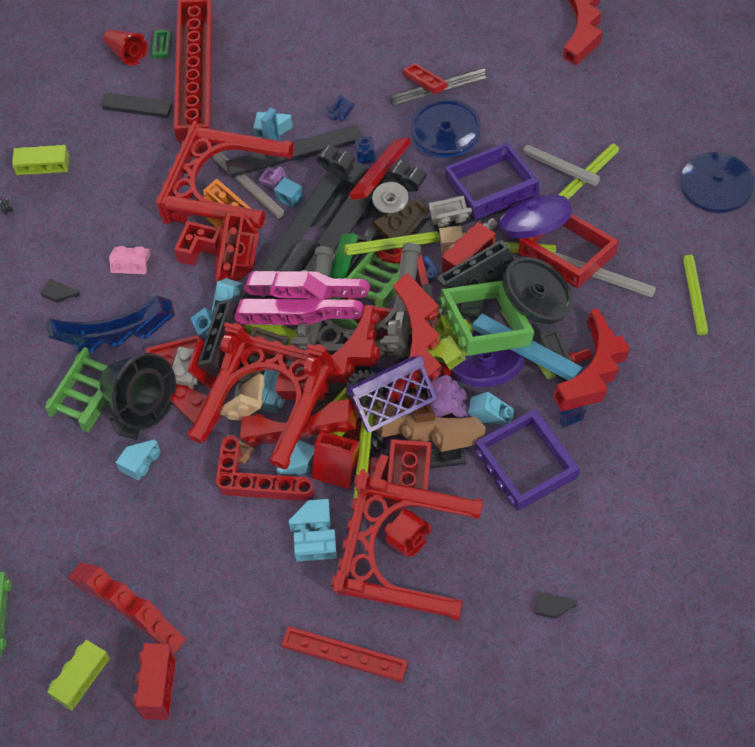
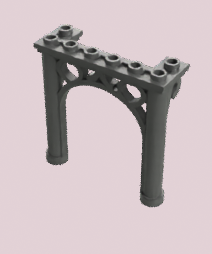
(396, 323)

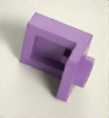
(272, 177)

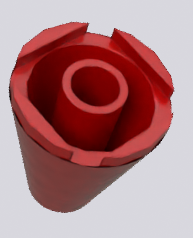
(126, 45)

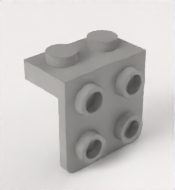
(448, 211)

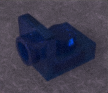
(572, 416)

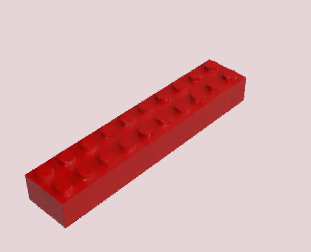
(193, 66)

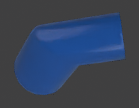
(431, 268)

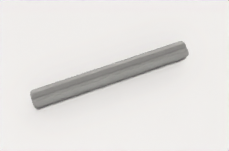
(562, 165)

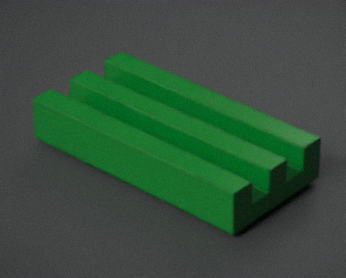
(161, 54)

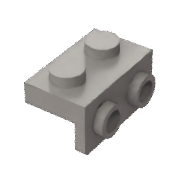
(180, 368)

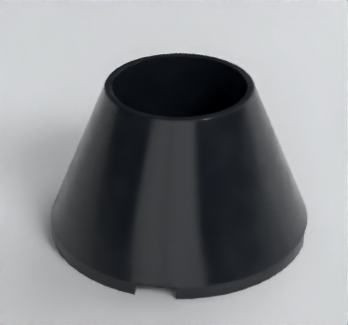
(139, 389)

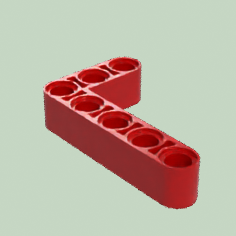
(256, 480)

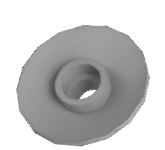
(387, 192)

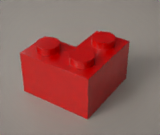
(196, 239)

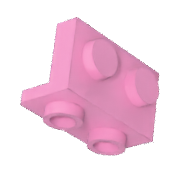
(129, 260)

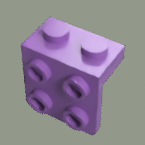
(449, 398)

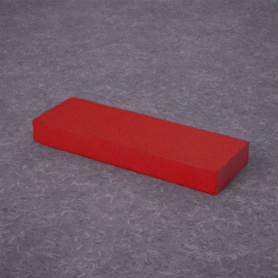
(425, 78)

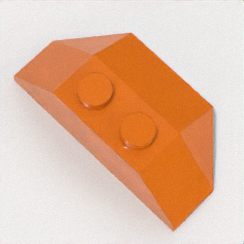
(220, 193)

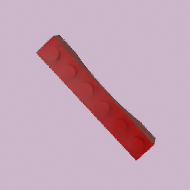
(335, 417)

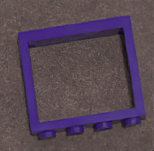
(498, 200)
(570, 472)

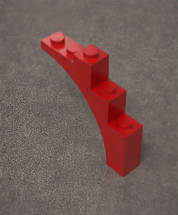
(587, 34)
(425, 338)
(357, 351)
(590, 385)
(118, 596)

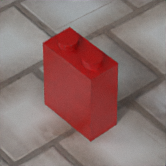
(335, 460)

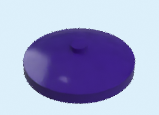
(535, 216)
(488, 368)

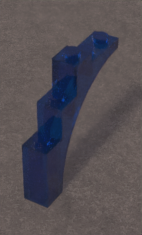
(115, 330)

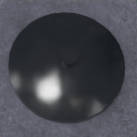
(537, 290)

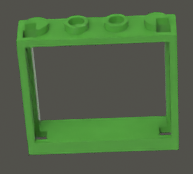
(520, 337)

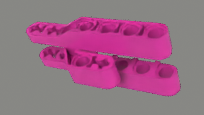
(308, 285)

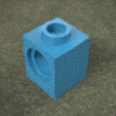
(288, 192)
(202, 322)

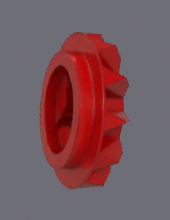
(394, 257)

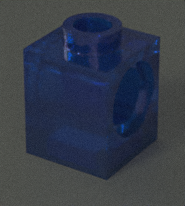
(365, 150)

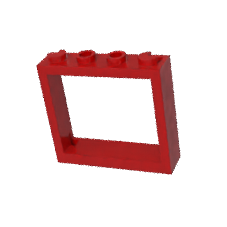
(567, 270)

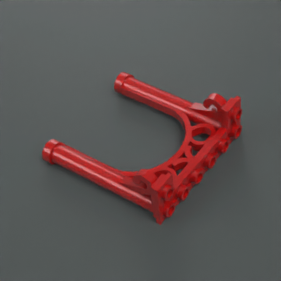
(199, 139)
(237, 349)
(408, 497)

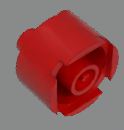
(407, 533)

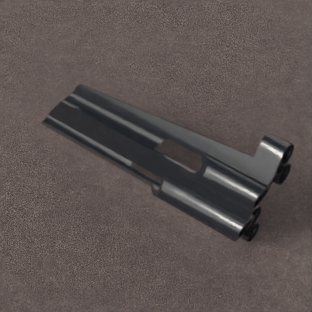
(333, 208)

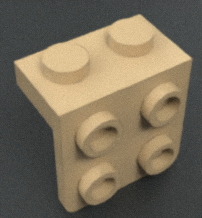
(247, 401)

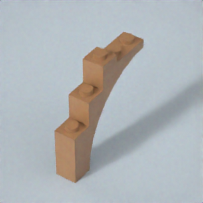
(444, 432)

